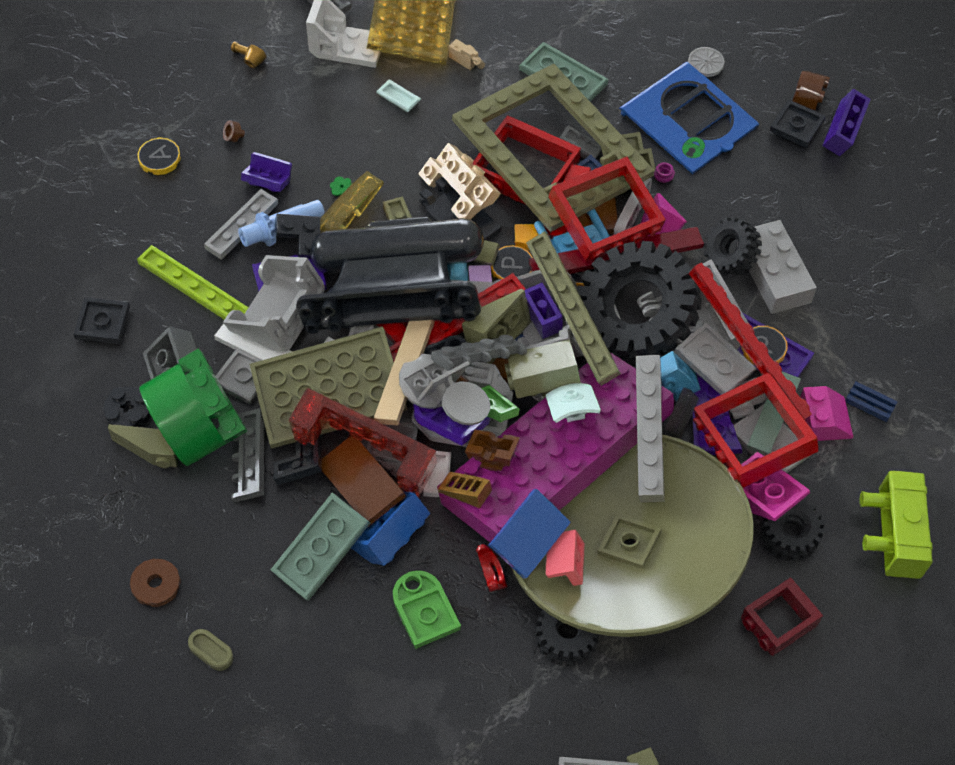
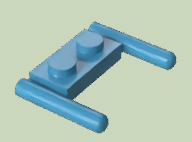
(565, 242)

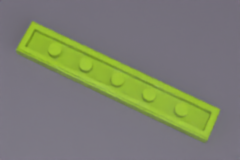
(189, 283)

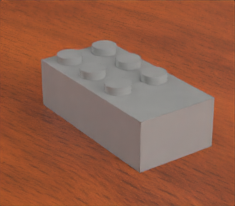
(780, 270)

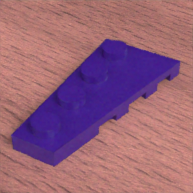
(721, 422)

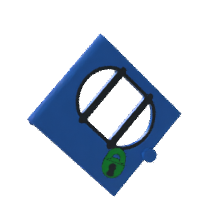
(684, 145)

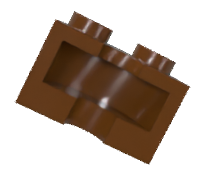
(809, 89)
(492, 451)

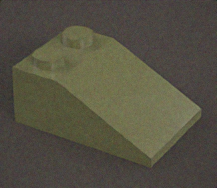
(501, 317)

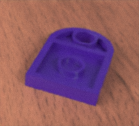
(442, 424)

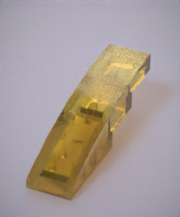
(351, 203)

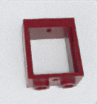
(798, 602)

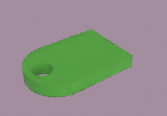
(424, 610)

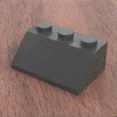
(167, 350)

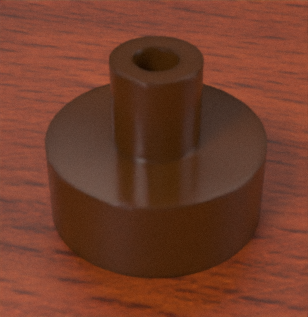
(232, 131)

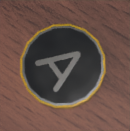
(159, 156)

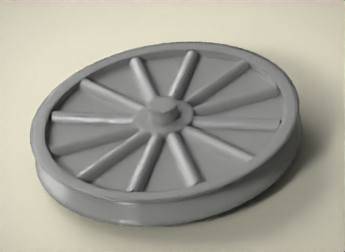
(707, 61)

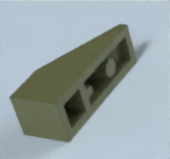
(145, 443)

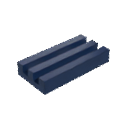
(872, 399)

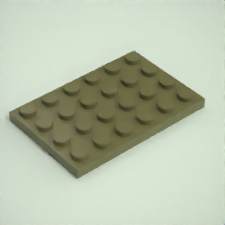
(344, 370)

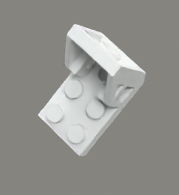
(333, 40)

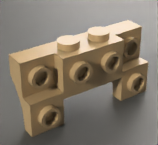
(464, 177)

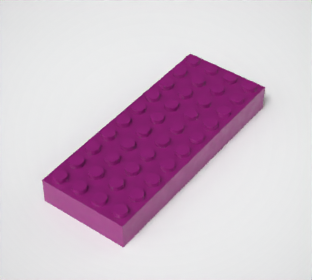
(558, 456)

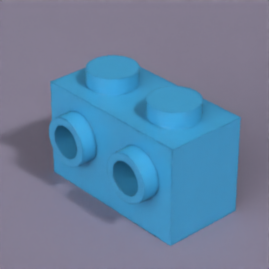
(677, 375)

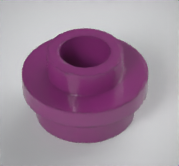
(664, 172)

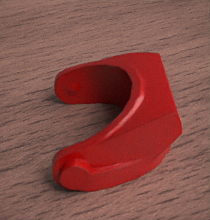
(488, 559)

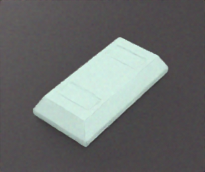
(398, 96)

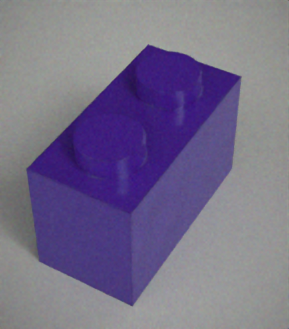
(543, 311)

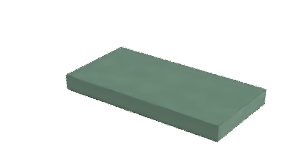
(585, 79)
(320, 546)

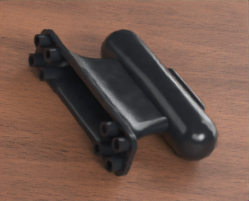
(393, 274)

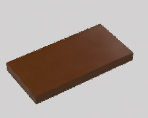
(361, 480)

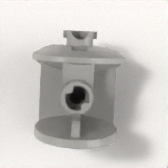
(434, 387)

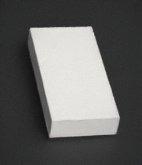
(438, 474)

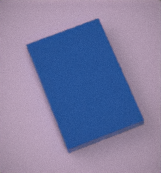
(529, 533)

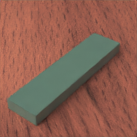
(768, 425)

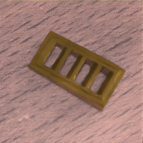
(476, 498)

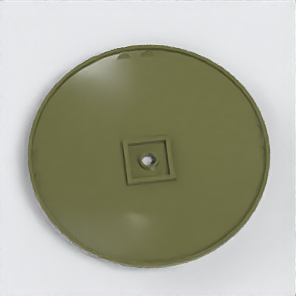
(683, 553)

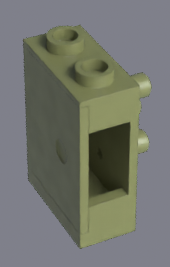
(542, 369)

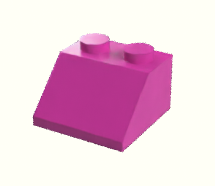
(829, 413)

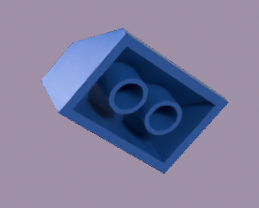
(391, 530)

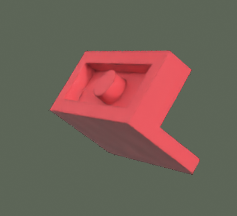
(566, 557)

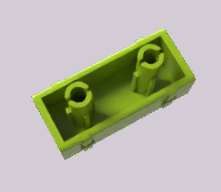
(904, 524)

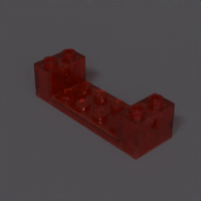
(314, 412)

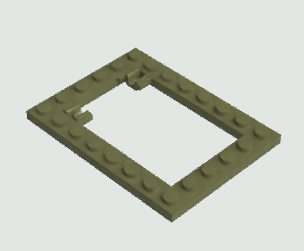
(472, 124)

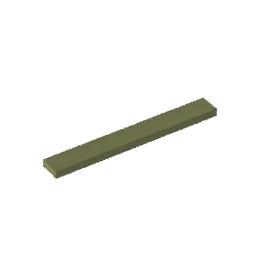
(573, 309)

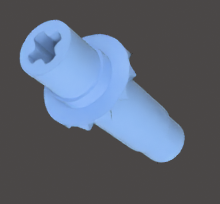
(264, 227)

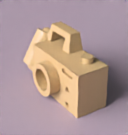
(465, 55)

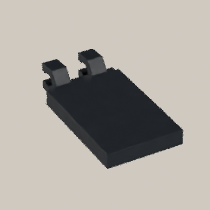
(441, 208)

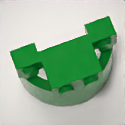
(186, 404)

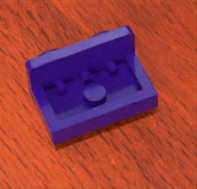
(267, 172)

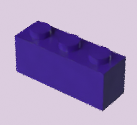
(846, 122)

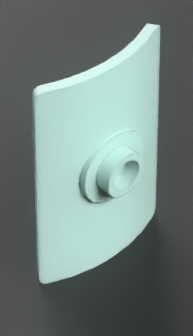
(572, 402)

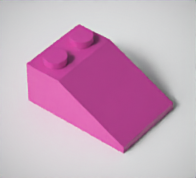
(773, 494)

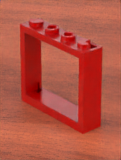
(536, 139)
(596, 177)
(805, 445)

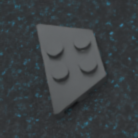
(385, 457)

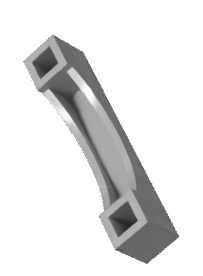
(649, 429)

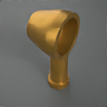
(253, 55)

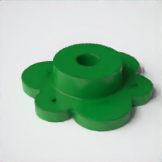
(340, 185)

